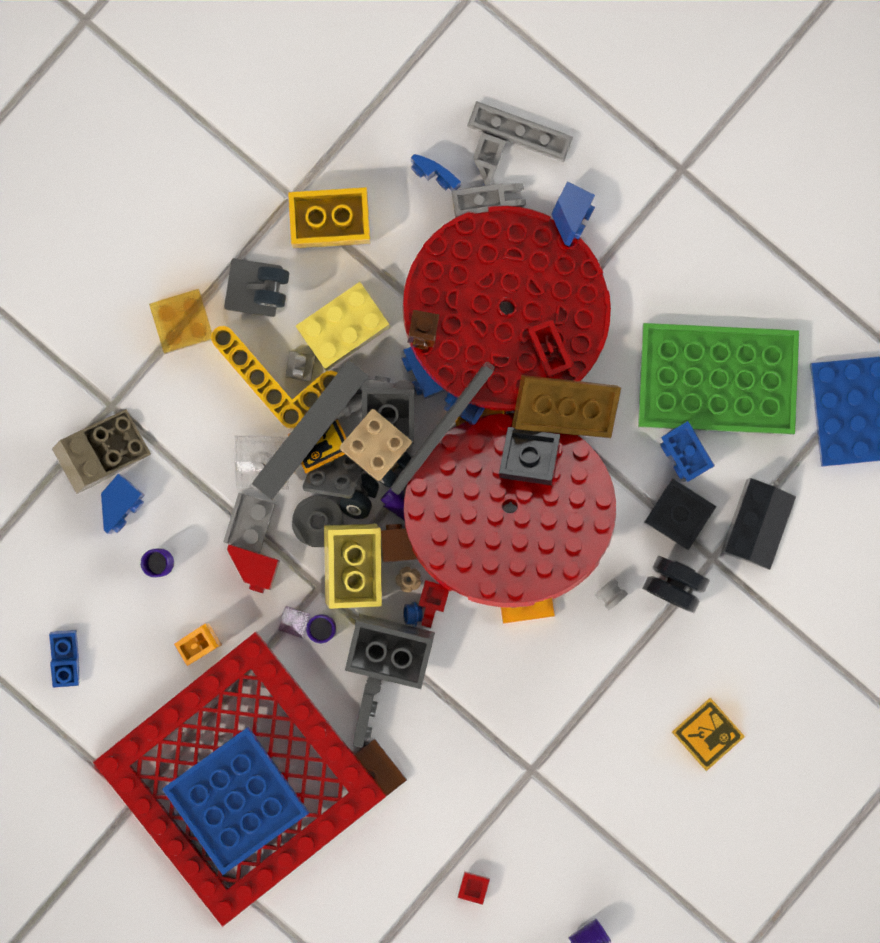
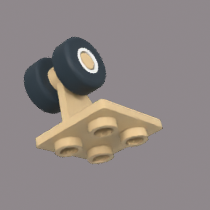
(378, 448)

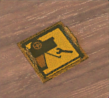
(708, 734)

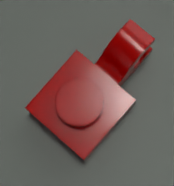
(433, 599)

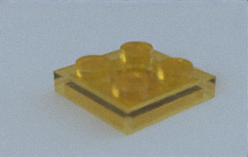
(181, 321)

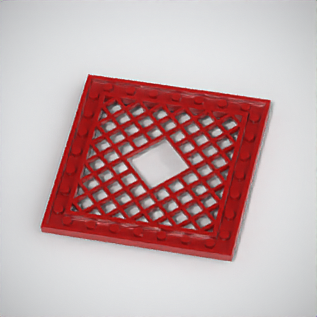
(255, 655)

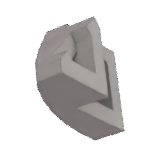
(488, 155)

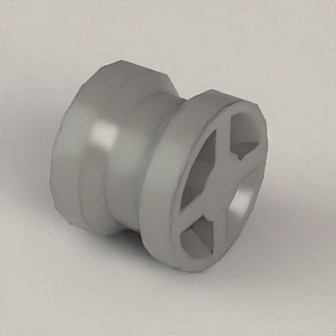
(611, 594)

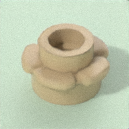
(415, 581)

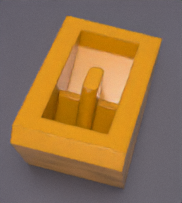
(197, 644)

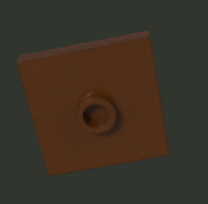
(380, 767)

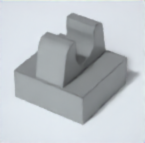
(300, 366)

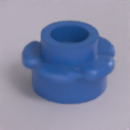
(412, 614)

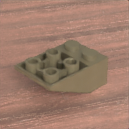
(100, 451)

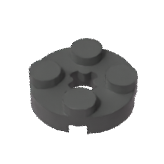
(303, 518)

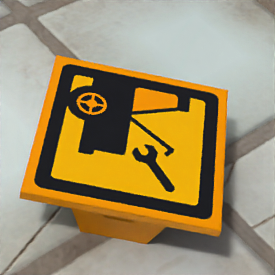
(326, 448)

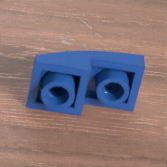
(428, 168)
(64, 658)

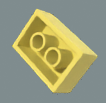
(343, 326)
(352, 565)

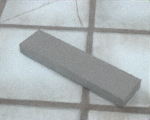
(520, 131)

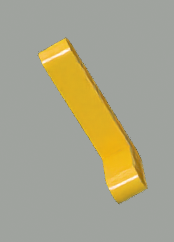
(269, 384)

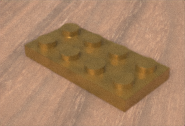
(566, 406)

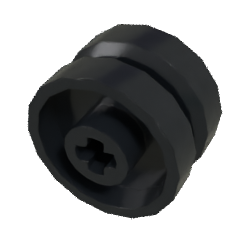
(676, 582)

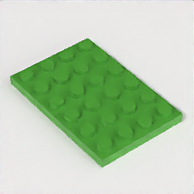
(718, 378)

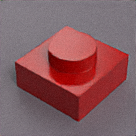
(473, 887)

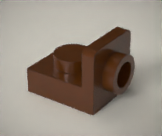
(423, 329)

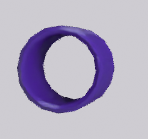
(145, 563)
(308, 630)
(591, 933)

